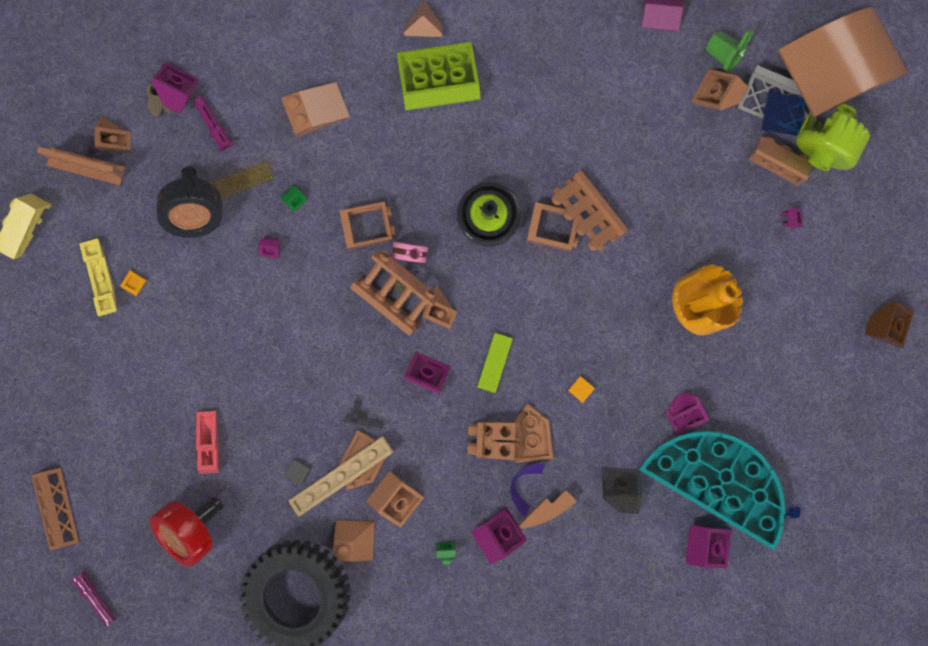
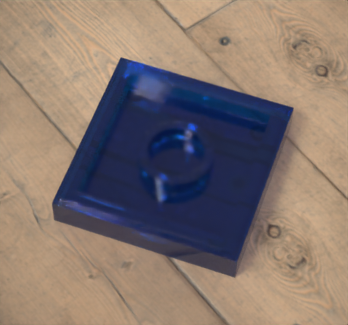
(783, 114)

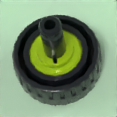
(488, 214)

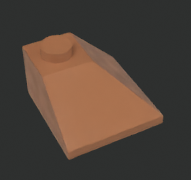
(719, 90)
(354, 540)

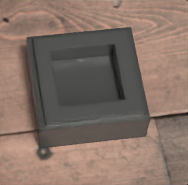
(297, 472)

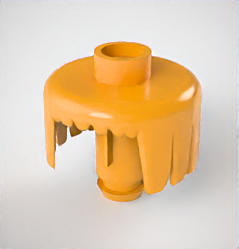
(707, 300)

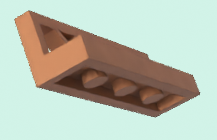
(48, 511)

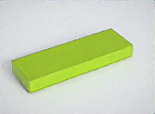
(495, 363)

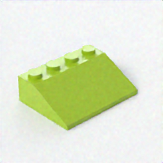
(438, 77)

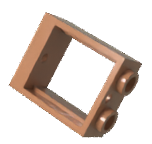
(390, 231)
(572, 243)

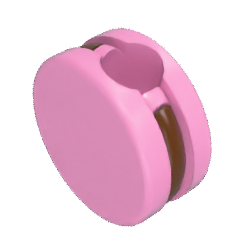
(409, 252)

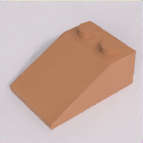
(315, 108)

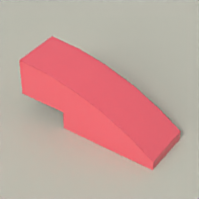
(207, 442)

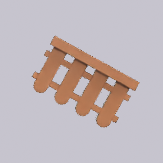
(598, 209)

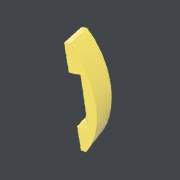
(99, 276)

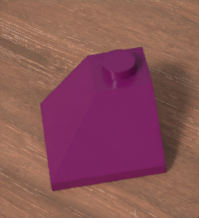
(174, 87)

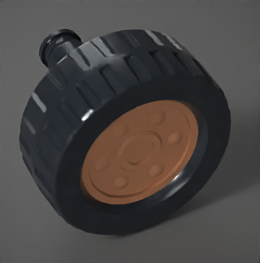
(189, 206)

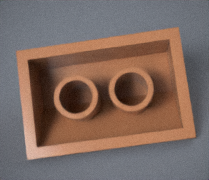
(781, 160)

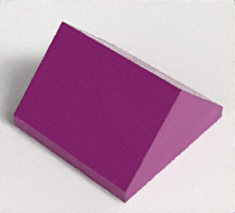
(662, 14)
(427, 372)

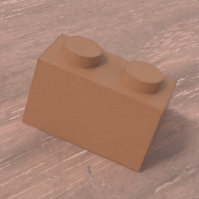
(394, 499)

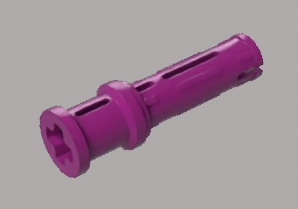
(216, 130)
(88, 591)

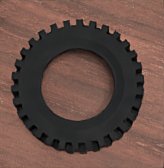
(319, 569)

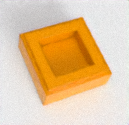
(133, 283)
(581, 389)

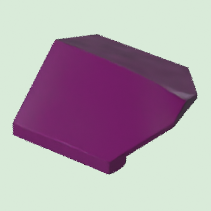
(686, 413)

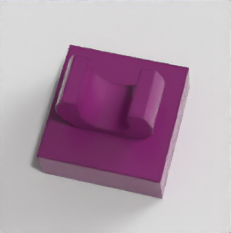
(795, 218)
(269, 248)

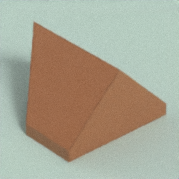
(423, 23)
(111, 137)
(440, 312)

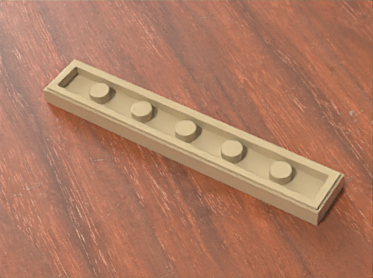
(341, 476)

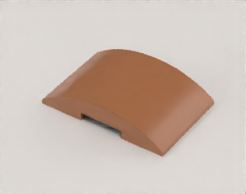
(842, 60)

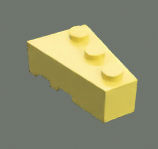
(20, 224)

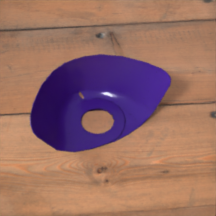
(520, 504)

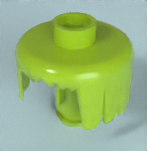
(837, 143)

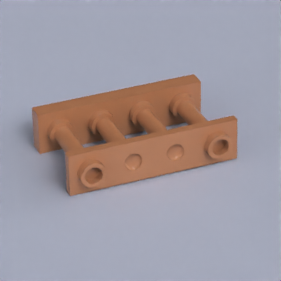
(386, 306)

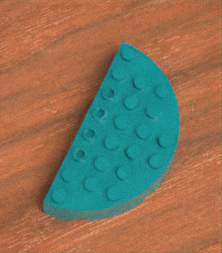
(723, 479)

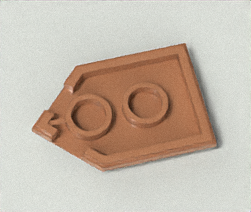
(534, 436)
(358, 443)

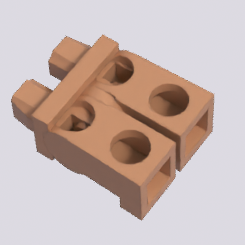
(488, 440)

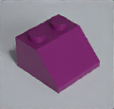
(498, 536)
(708, 546)

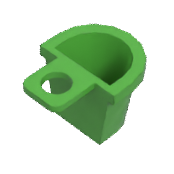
(727, 49)

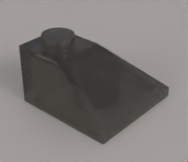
(622, 489)

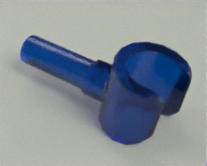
(794, 513)

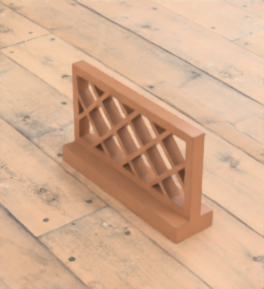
(83, 165)

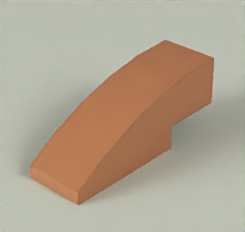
(548, 510)

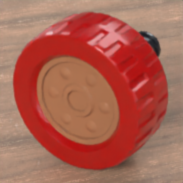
(183, 531)

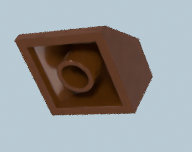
(890, 324)

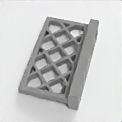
(773, 79)

